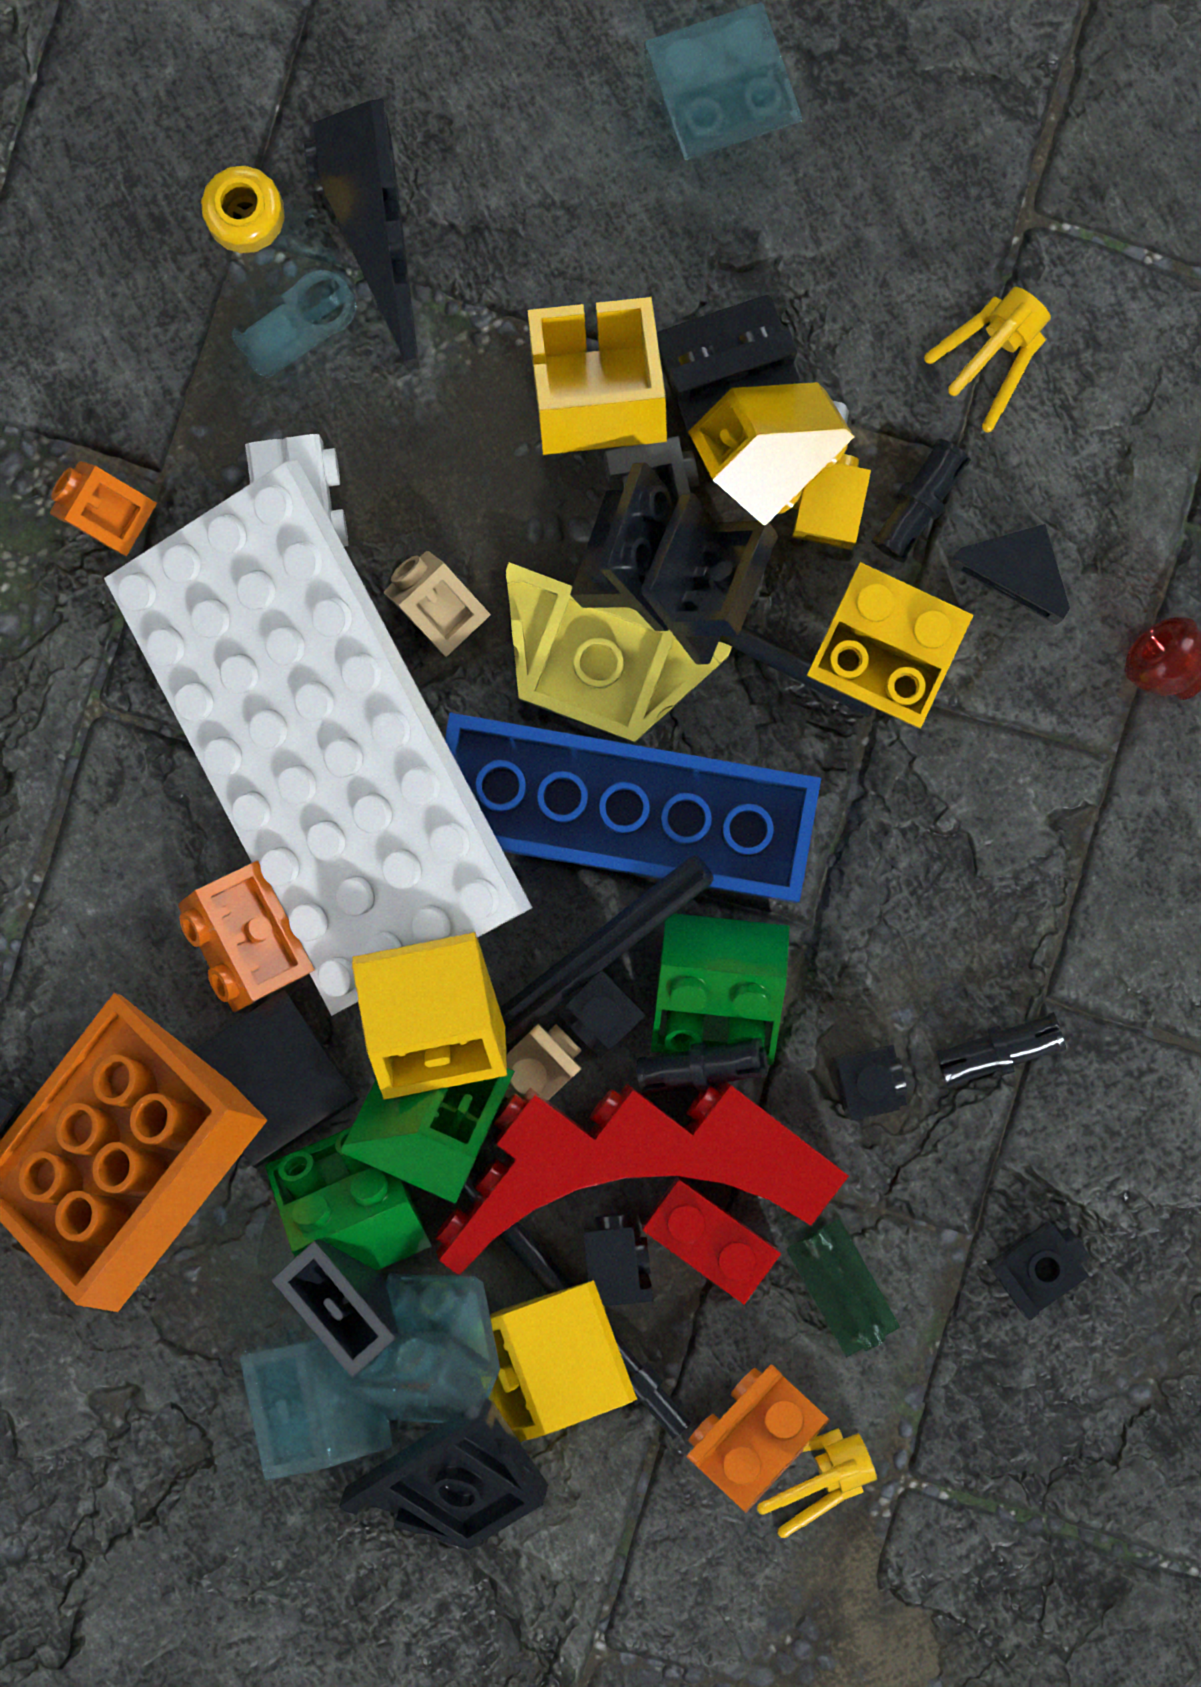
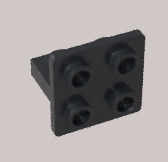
(724, 352)
(625, 544)
(706, 575)

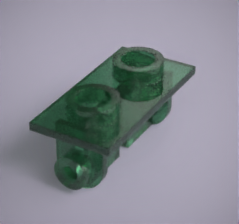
(843, 1288)

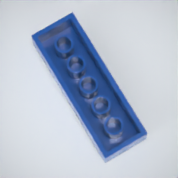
(637, 806)

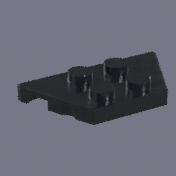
(455, 1480)

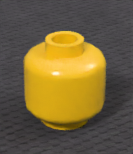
(226, 197)

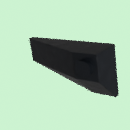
(360, 184)

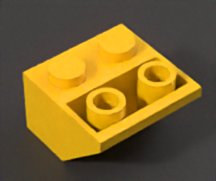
(770, 443)
(889, 645)
(430, 1016)
(557, 1362)

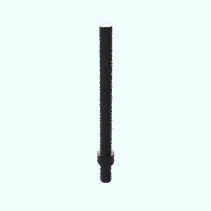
(643, 1377)

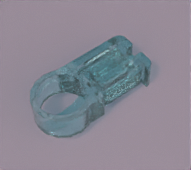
(289, 330)

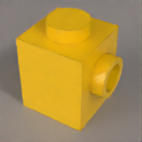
(832, 505)

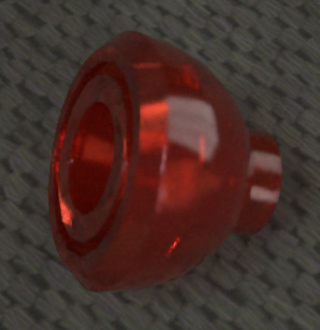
(1167, 659)

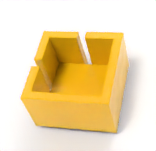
(598, 395)

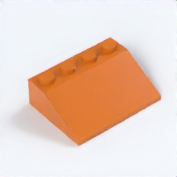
(118, 1155)

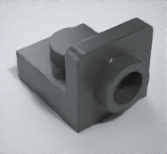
(661, 458)

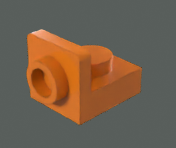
(101, 506)

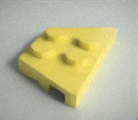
(596, 662)

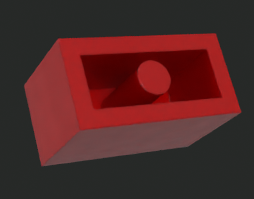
(711, 1240)

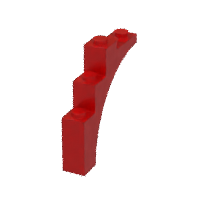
(632, 1137)

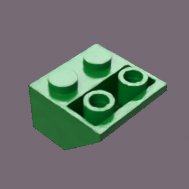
(719, 983)
(427, 1134)
(346, 1205)

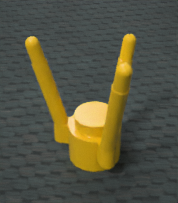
(1013, 324)
(842, 1472)

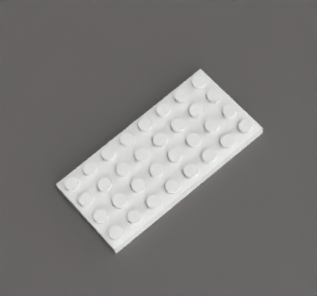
(314, 731)

